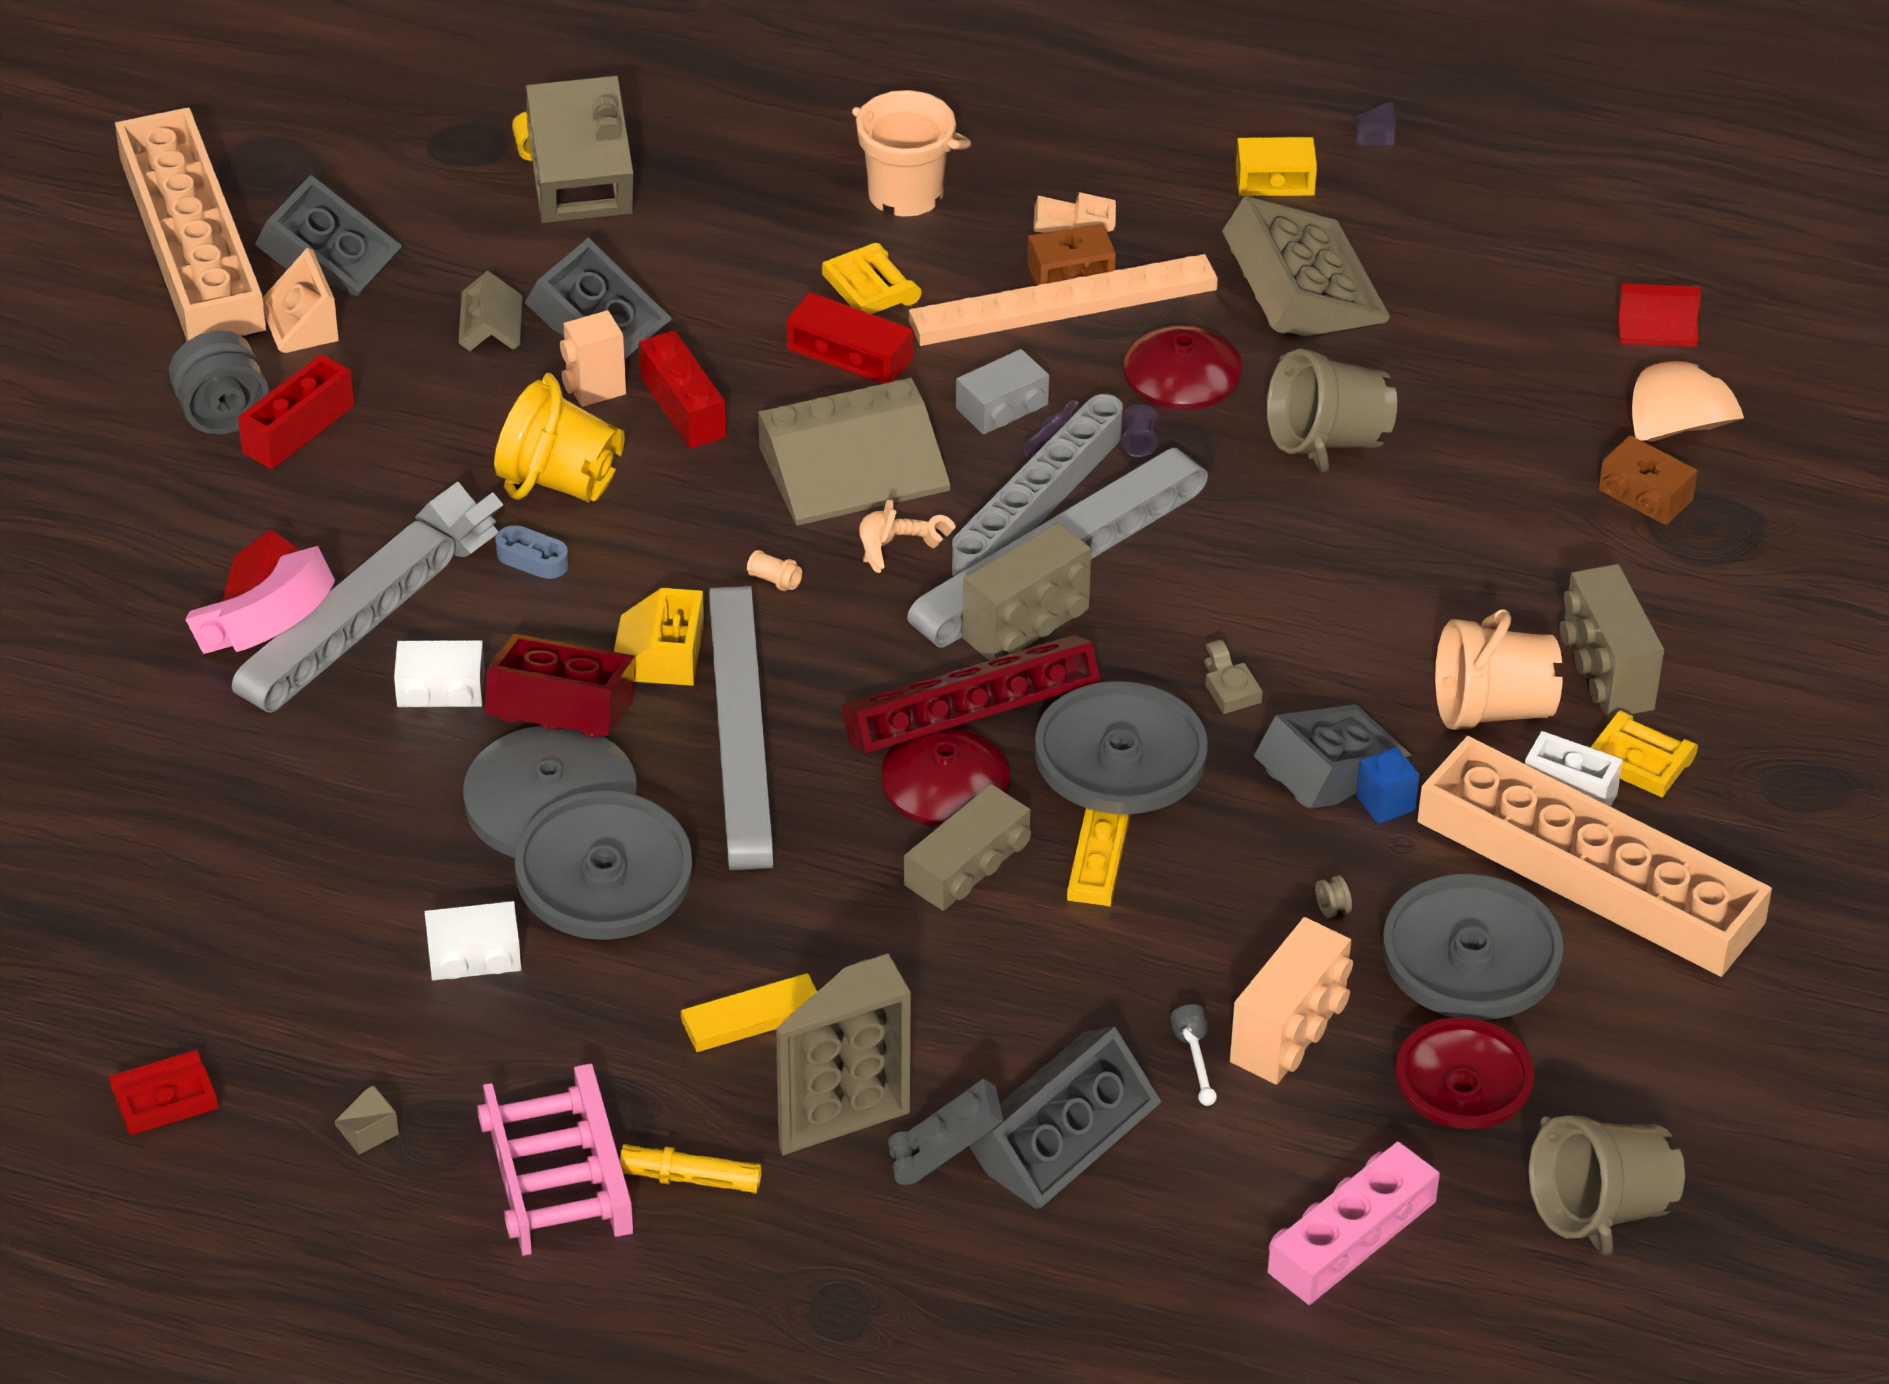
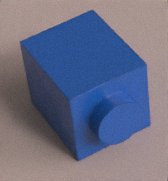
(1387, 785)

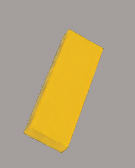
(1097, 857)
(745, 1012)

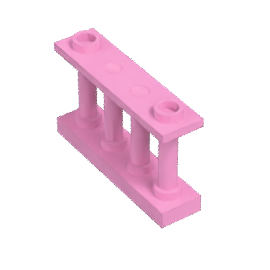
(591, 1133)

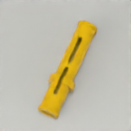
(695, 1169)

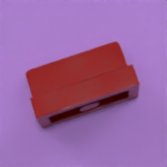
(1658, 315)

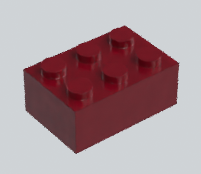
(559, 685)

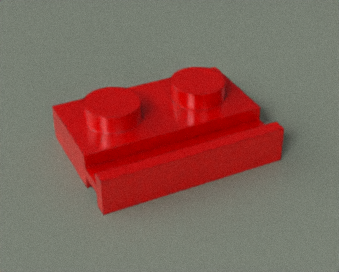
(163, 1092)

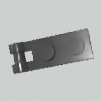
(945, 1133)

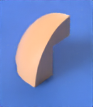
(1680, 399)

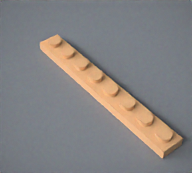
(1062, 299)

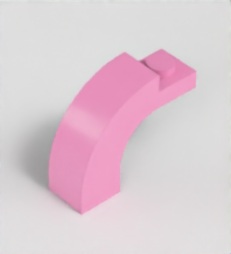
(272, 607)

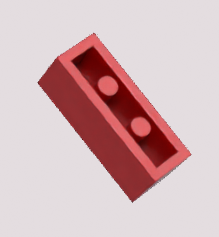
(849, 339)
(682, 389)
(296, 411)

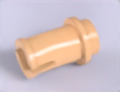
(782, 573)

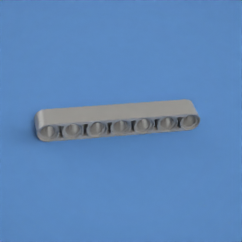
(1041, 482)
(343, 616)

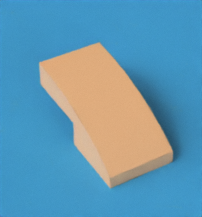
(1060, 215)

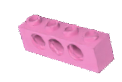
(1352, 1222)

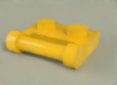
(861, 285)
(1648, 756)

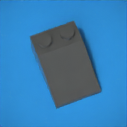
(344, 241)
(590, 284)
(1321, 752)

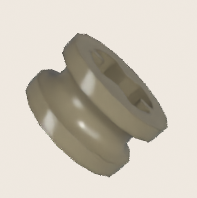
(1333, 896)

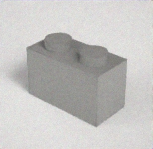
(1002, 391)

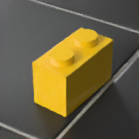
(1276, 166)

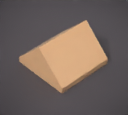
(301, 307)

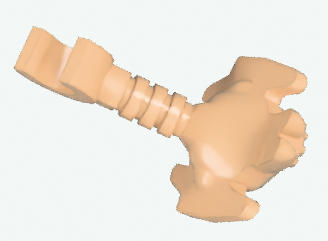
(880, 528)

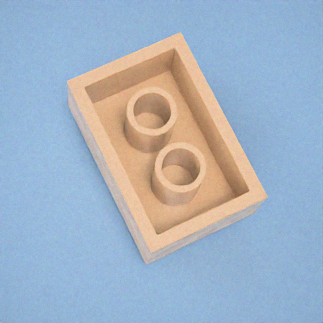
(1291, 1001)

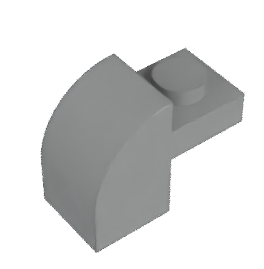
(461, 518)

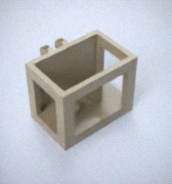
(579, 142)

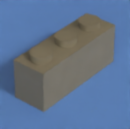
(967, 847)

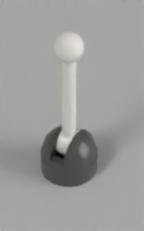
(1189, 1026)

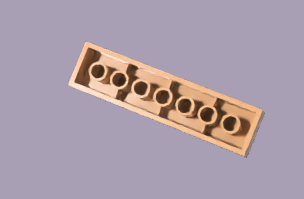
(190, 225)
(1594, 855)

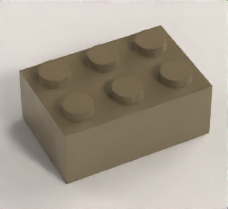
(1026, 593)
(1612, 641)

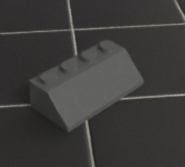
(1066, 1116)

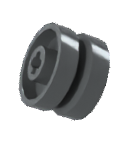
(216, 380)

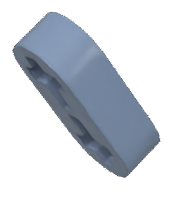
(532, 552)

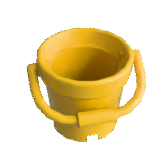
(555, 445)

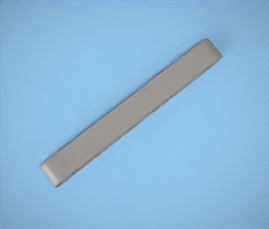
(1097, 521)
(740, 729)

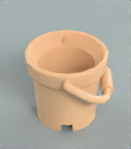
(906, 149)
(1495, 673)

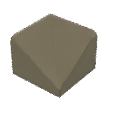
(368, 1121)

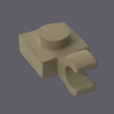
(1228, 684)

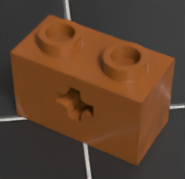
(1070, 254)
(1648, 480)

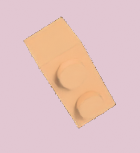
(593, 358)

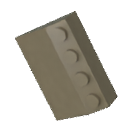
(1302, 269)
(852, 451)
(844, 1056)

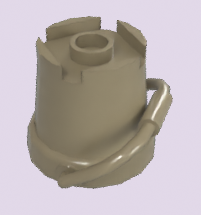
(1327, 406)
(1601, 1176)

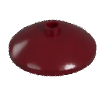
(1182, 367)
(941, 773)
(1464, 1073)

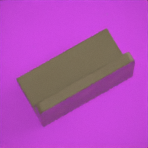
(490, 309)

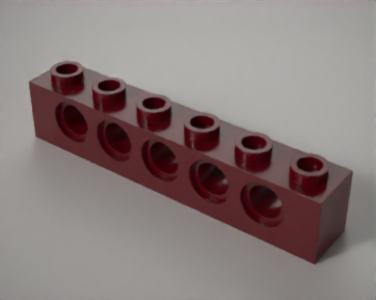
(970, 693)

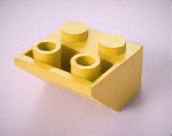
(664, 636)

